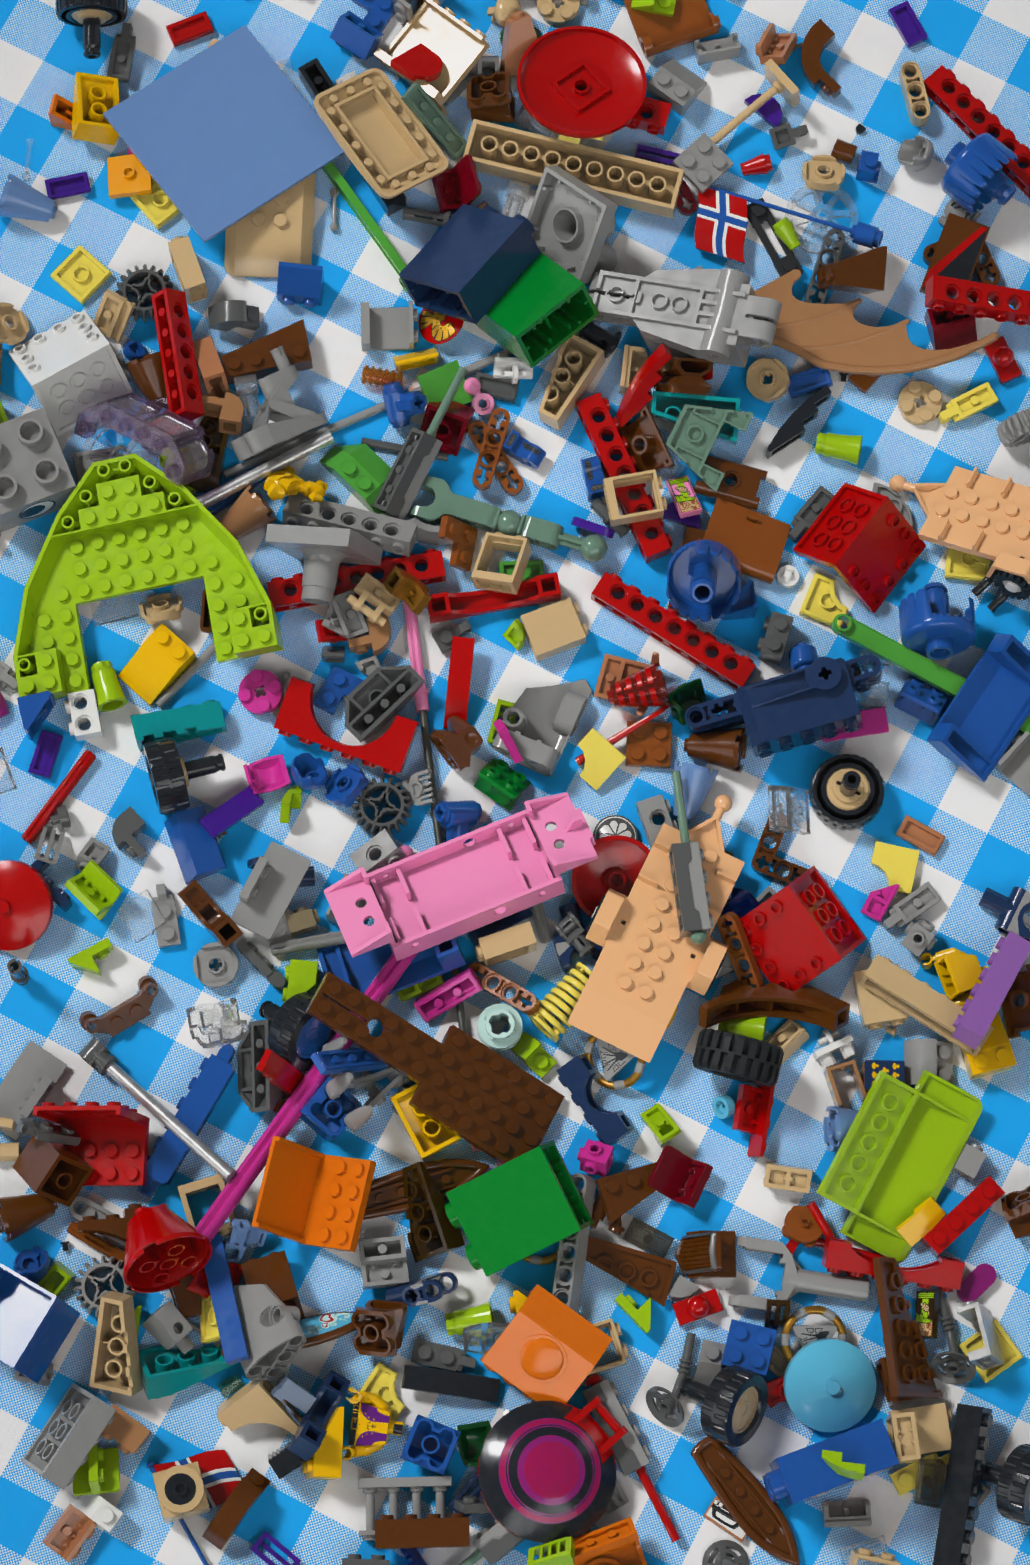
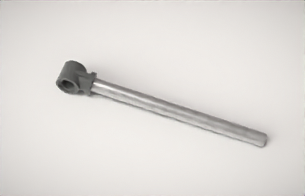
(266, 469)
(98, 1056)

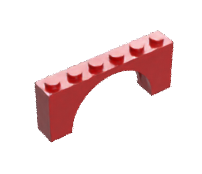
(299, 719)

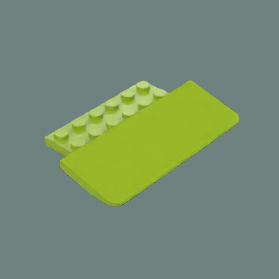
(898, 1156)

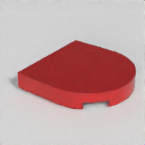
(418, 64)

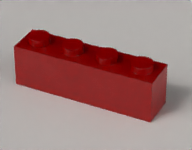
(962, 1216)

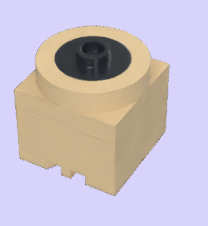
(181, 1492)

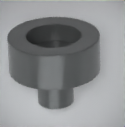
(62, 817)

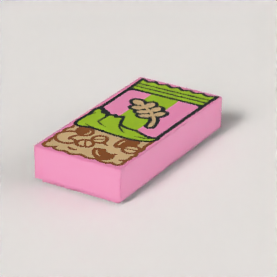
(683, 497)

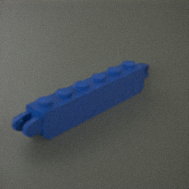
(193, 1113)

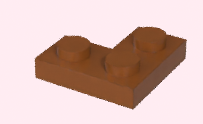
(463, 540)

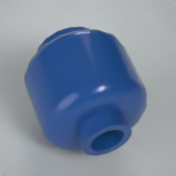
(802, 656)

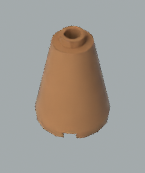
(247, 514)

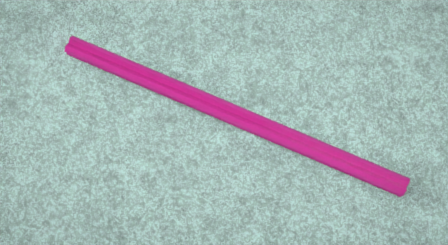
(288, 1115)

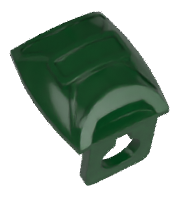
(685, 697)
(472, 1441)

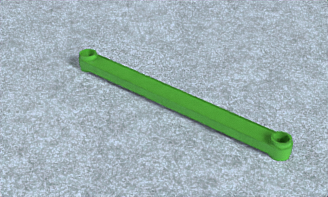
(365, 219)
(903, 658)

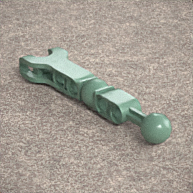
(493, 519)

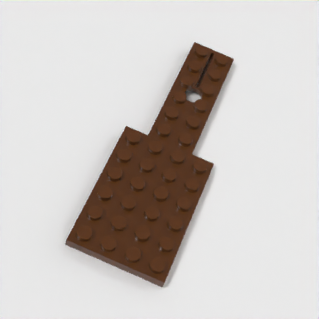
(458, 1080)

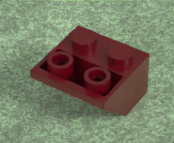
(949, 329)

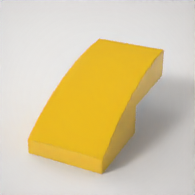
(921, 1222)

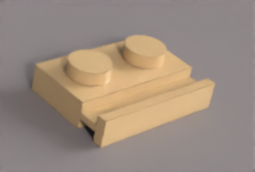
(113, 315)

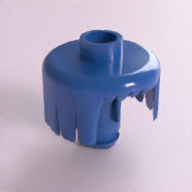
(976, 174)
(703, 580)
(930, 628)

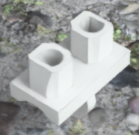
(511, 368)
(825, 1055)

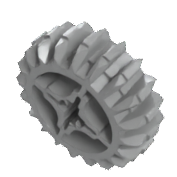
(1015, 429)
(88, 1276)

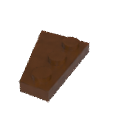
(624, 1190)

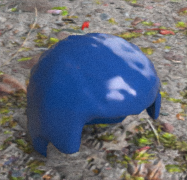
(308, 771)
(32, 1264)

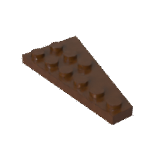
(902, 1338)

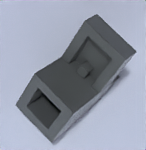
(233, 314)
(125, 830)

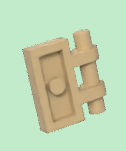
(377, 595)

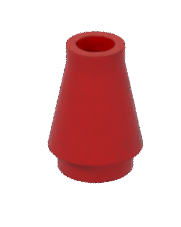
(756, 166)

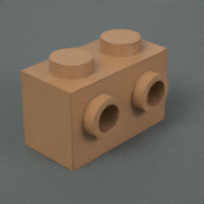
(126, 1431)

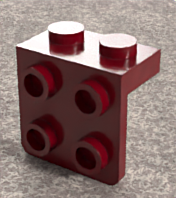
(457, 185)
(679, 1177)

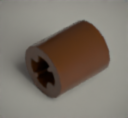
(844, 151)

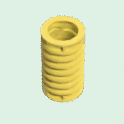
(555, 998)

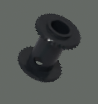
(599, 337)

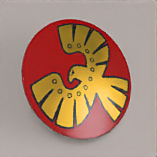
(438, 327)

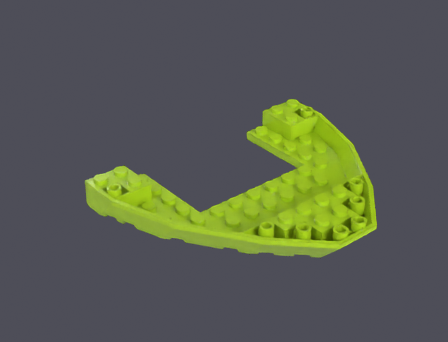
(124, 536)

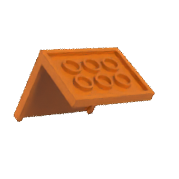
(313, 1196)

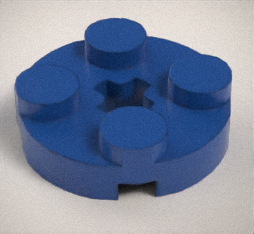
(355, 783)

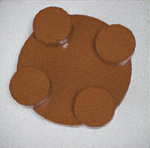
(801, 1226)

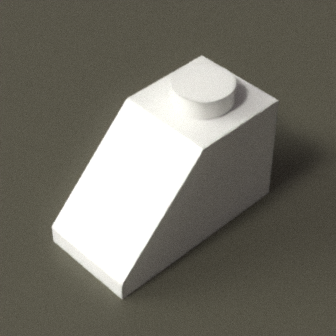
(100, 1511)

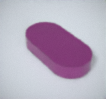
(976, 1283)

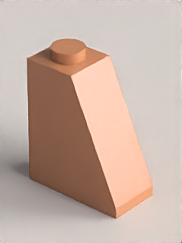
(517, 37)
(210, 367)

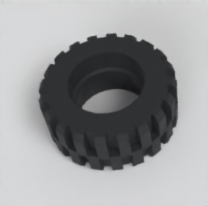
(738, 1057)

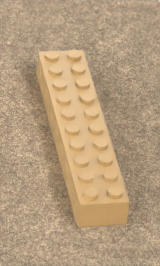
(618, 177)

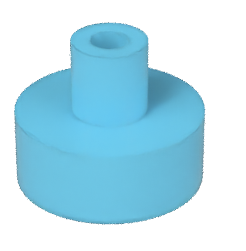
(724, 1106)

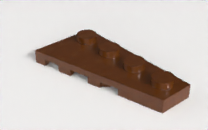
(638, 1269)

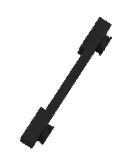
(758, 215)

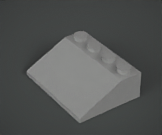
(69, 1436)

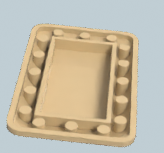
(380, 133)
(273, 234)

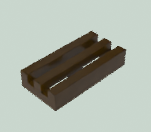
(776, 1322)

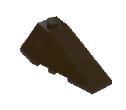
(218, 443)
(429, 1225)

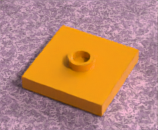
(127, 177)

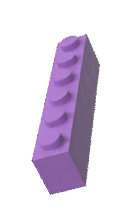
(992, 990)

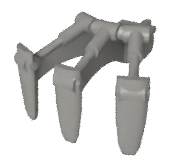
(344, 1081)

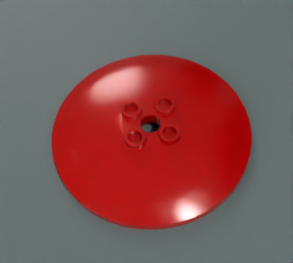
(588, 58)

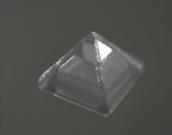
(675, 471)

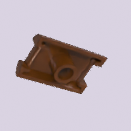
(641, 431)
(746, 485)
(1016, 1016)

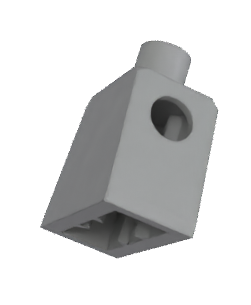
(169, 1327)

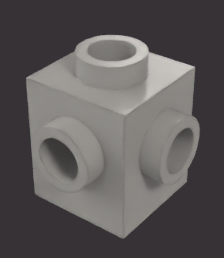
(916, 943)

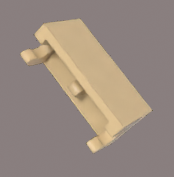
(633, 360)
(787, 1177)

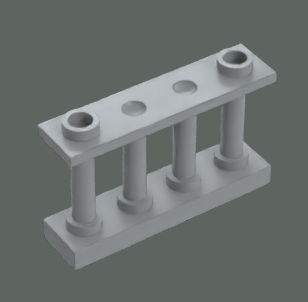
(392, 1487)

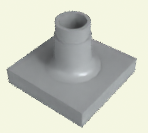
(571, 222)
(322, 553)

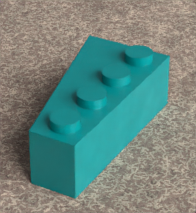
(669, 406)
(179, 723)

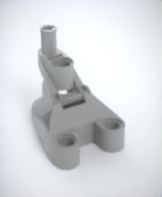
(279, 407)

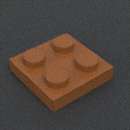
(649, 745)

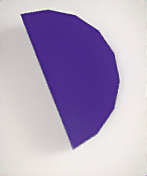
(770, 111)
(672, 515)

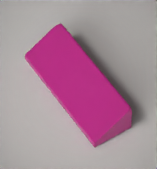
(873, 721)
(447, 994)

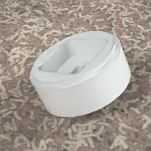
(787, 576)

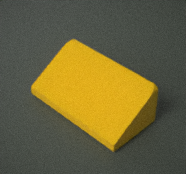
(416, 359)

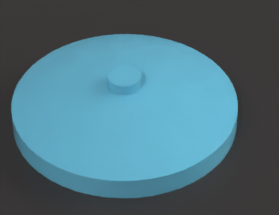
(829, 1385)

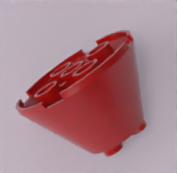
(162, 1250)

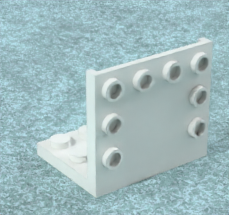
(70, 369)

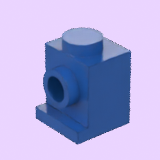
(868, 167)

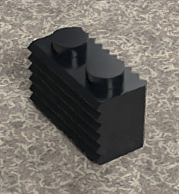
(284, 1461)

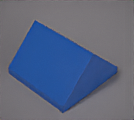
(35, 710)

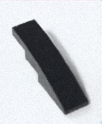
(794, 426)
(450, 1383)

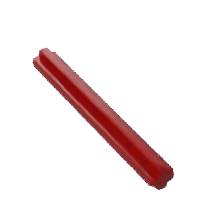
(58, 796)

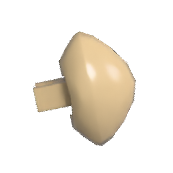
(503, 10)

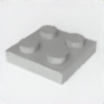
(703, 163)

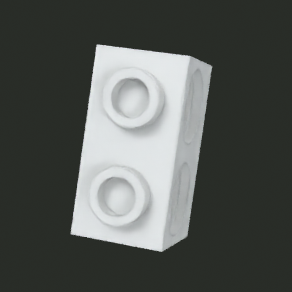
(87, 714)

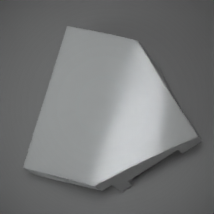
(343, 619)

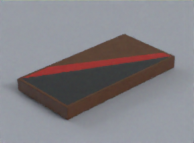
(957, 249)

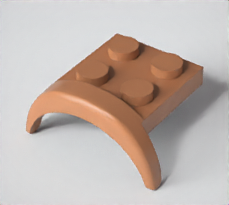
(616, 669)

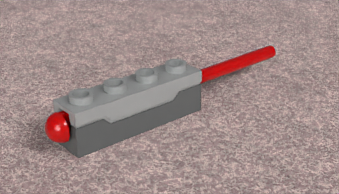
(627, 1450)

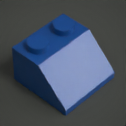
(300, 284)

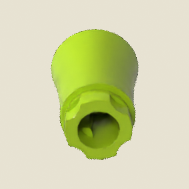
(839, 446)
(107, 687)
(750, 1027)
(466, 1317)

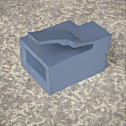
(294, 1394)

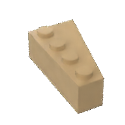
(572, 375)
(116, 1346)

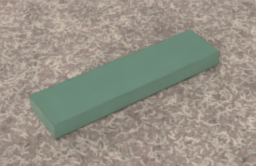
(434, 121)

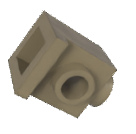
(302, 921)

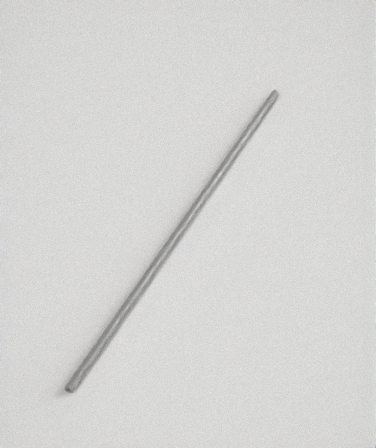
(345, 422)

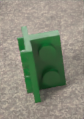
(501, 783)

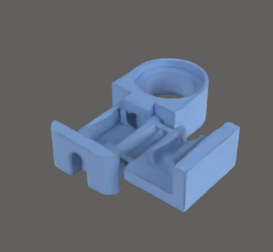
(241, 1235)

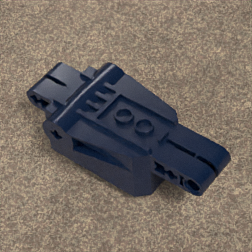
(793, 706)

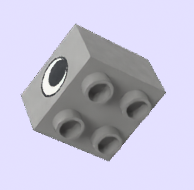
(31, 470)

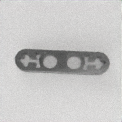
(826, 242)

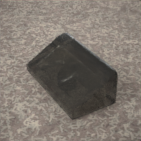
(648, 1238)
(930, 1482)

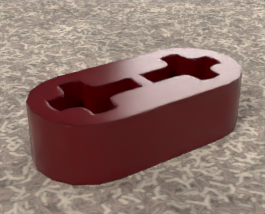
(687, 194)

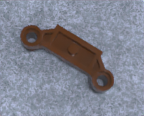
(124, 1014)

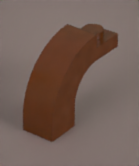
(814, 44)
(209, 914)
(235, 1508)

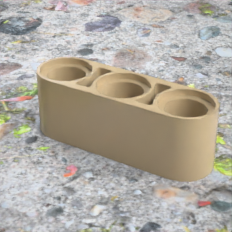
(914, 84)

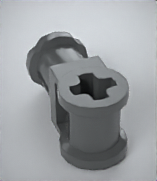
(571, 932)

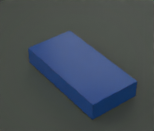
(809, 381)

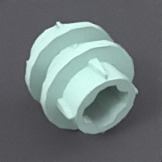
(495, 1014)

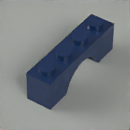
(578, 1077)
(313, 1424)

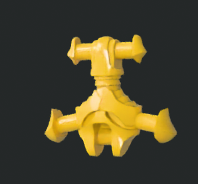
(286, 483)

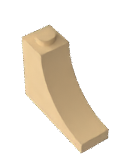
(256, 1405)

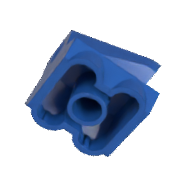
(328, 1115)
(430, 1445)

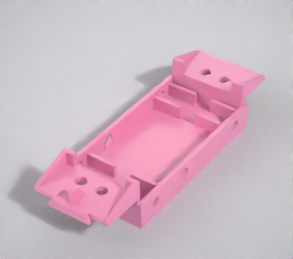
(462, 883)

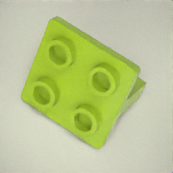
(94, 889)
(98, 1473)

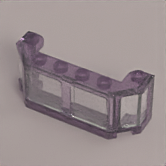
(155, 428)

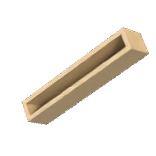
(916, 999)

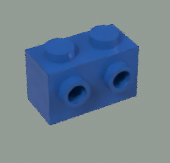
(356, 35)

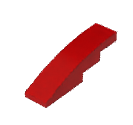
(639, 390)
(459, 678)
(279, 1072)

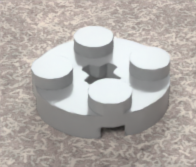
(225, 974)

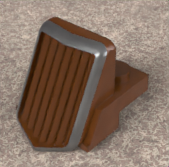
(707, 1254)

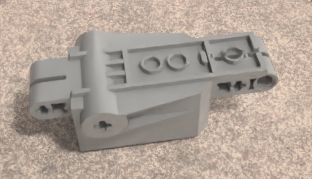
(690, 311)

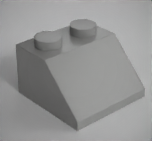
(676, 86)

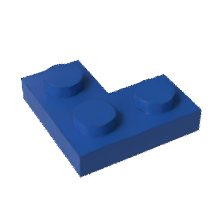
(379, 12)
(338, 685)

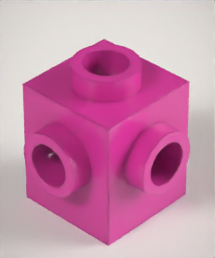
(596, 1158)

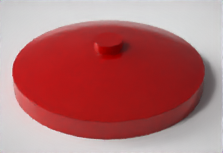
(616, 868)
(24, 905)

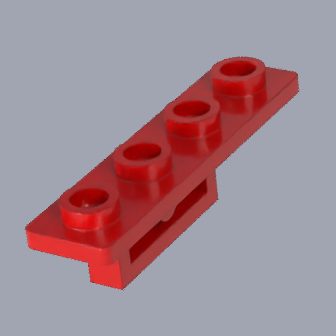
(753, 1116)

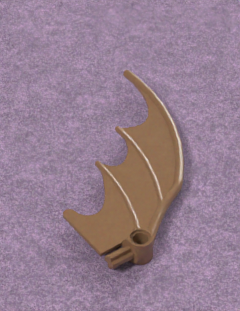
(837, 342)

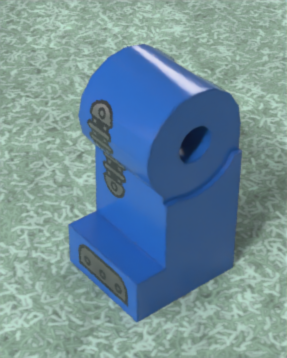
(523, 450)
(593, 477)

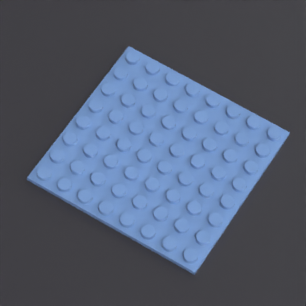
(224, 133)

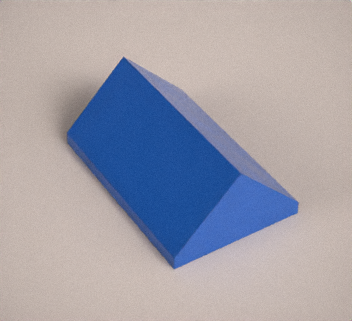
(193, 846)

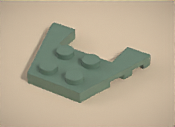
(696, 433)

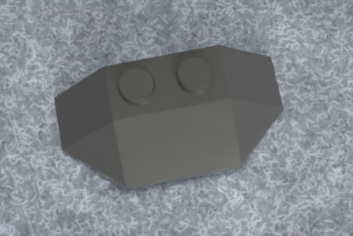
(380, 699)
(252, 1085)

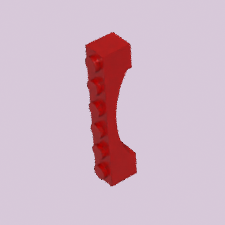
(531, 592)
(944, 1272)

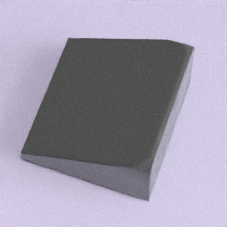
(333, 654)

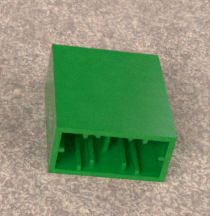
(539, 311)
(517, 1209)

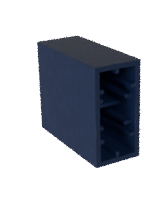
(470, 262)

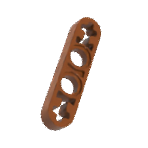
(488, 448)
(489, 459)
(744, 953)
(502, 988)

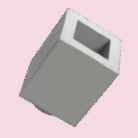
(969, 1161)

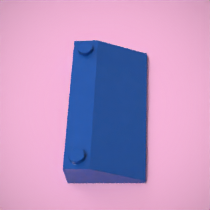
(986, 708)
(362, 969)

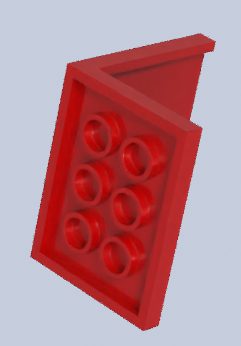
(864, 543)
(800, 931)
(111, 1139)

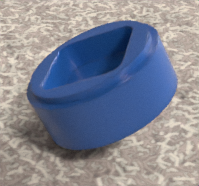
(134, 350)

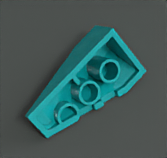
(171, 1371)

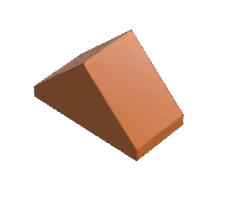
(60, 112)

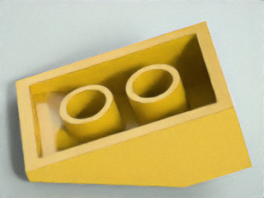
(91, 99)
(157, 664)
(994, 1055)
(425, 1133)
(327, 1460)

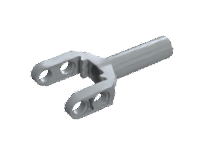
(798, 1279)

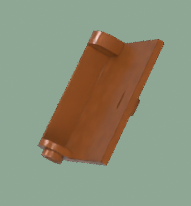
(661, 33)
(750, 536)

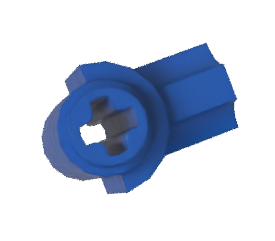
(402, 404)
(457, 817)

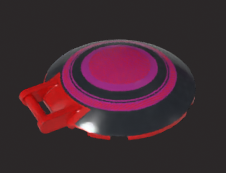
(549, 1469)

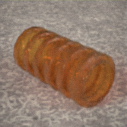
(379, 376)

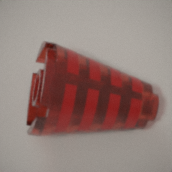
(640, 689)

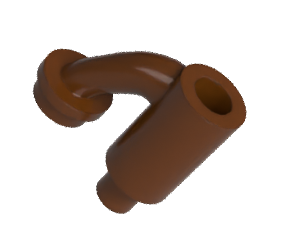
(599, 1214)

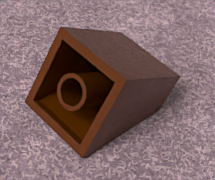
(856, 273)
(52, 1170)
(276, 1273)

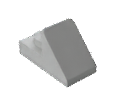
(709, 1361)

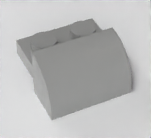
(930, 1056)
(383, 1262)

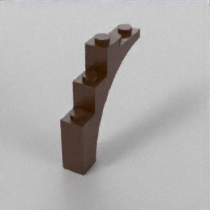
(772, 1000)
(113, 1226)

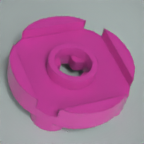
(256, 680)

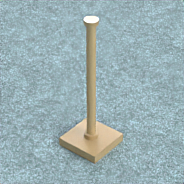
(780, 84)

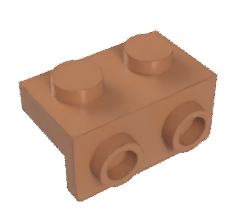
(775, 45)
(70, 1533)

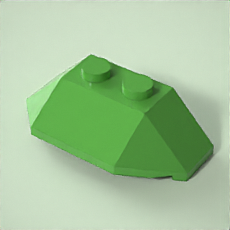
(358, 471)

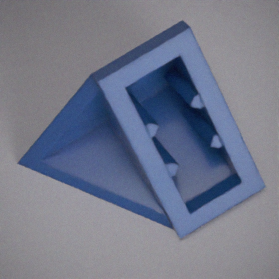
(746, 604)

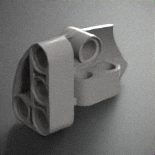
(545, 724)
(269, 1330)

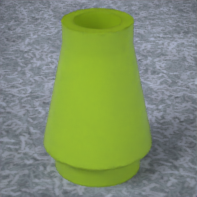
(786, 233)

